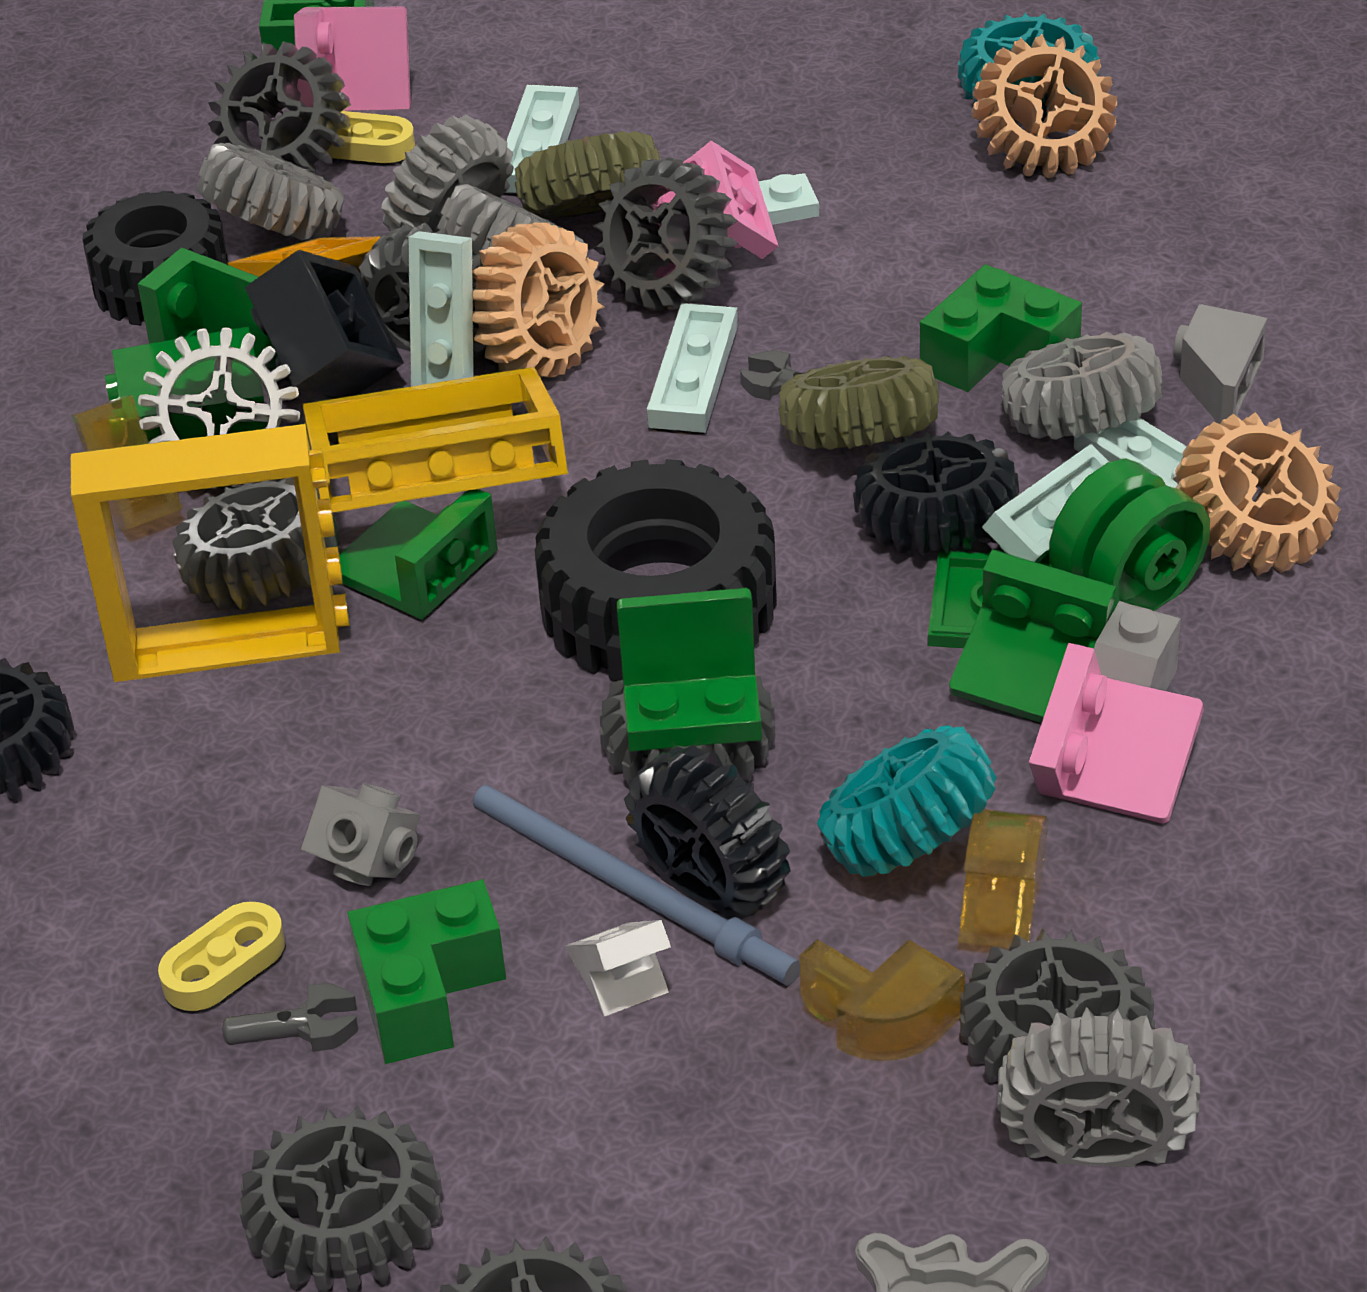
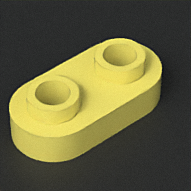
(374, 138)
(218, 957)

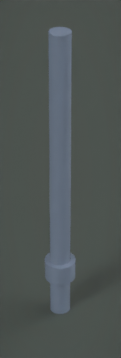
(731, 938)

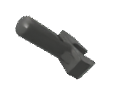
(778, 370)
(301, 1022)

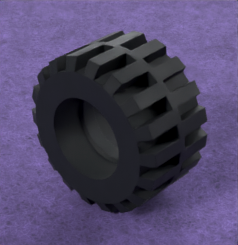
(138, 237)

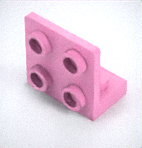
(365, 50)
(747, 205)
(1113, 741)

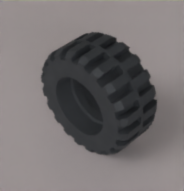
(643, 519)

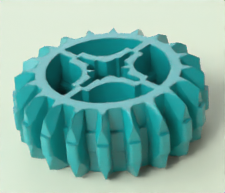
(987, 41)
(907, 800)

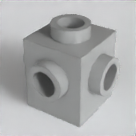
(362, 832)

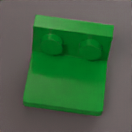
(197, 294)
(420, 556)
(1025, 631)
(689, 669)

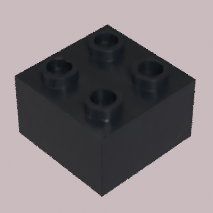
(323, 325)

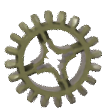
(577, 174)
(859, 402)

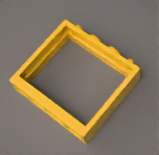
(436, 438)
(196, 465)

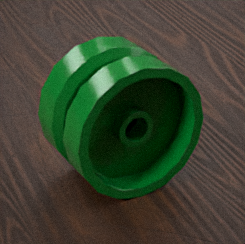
(1131, 534)

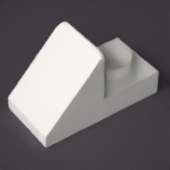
(622, 964)

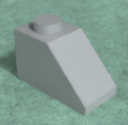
(1220, 357)
(1139, 646)

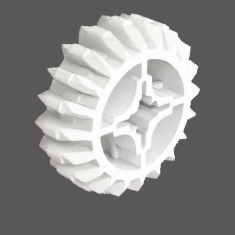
(224, 358)

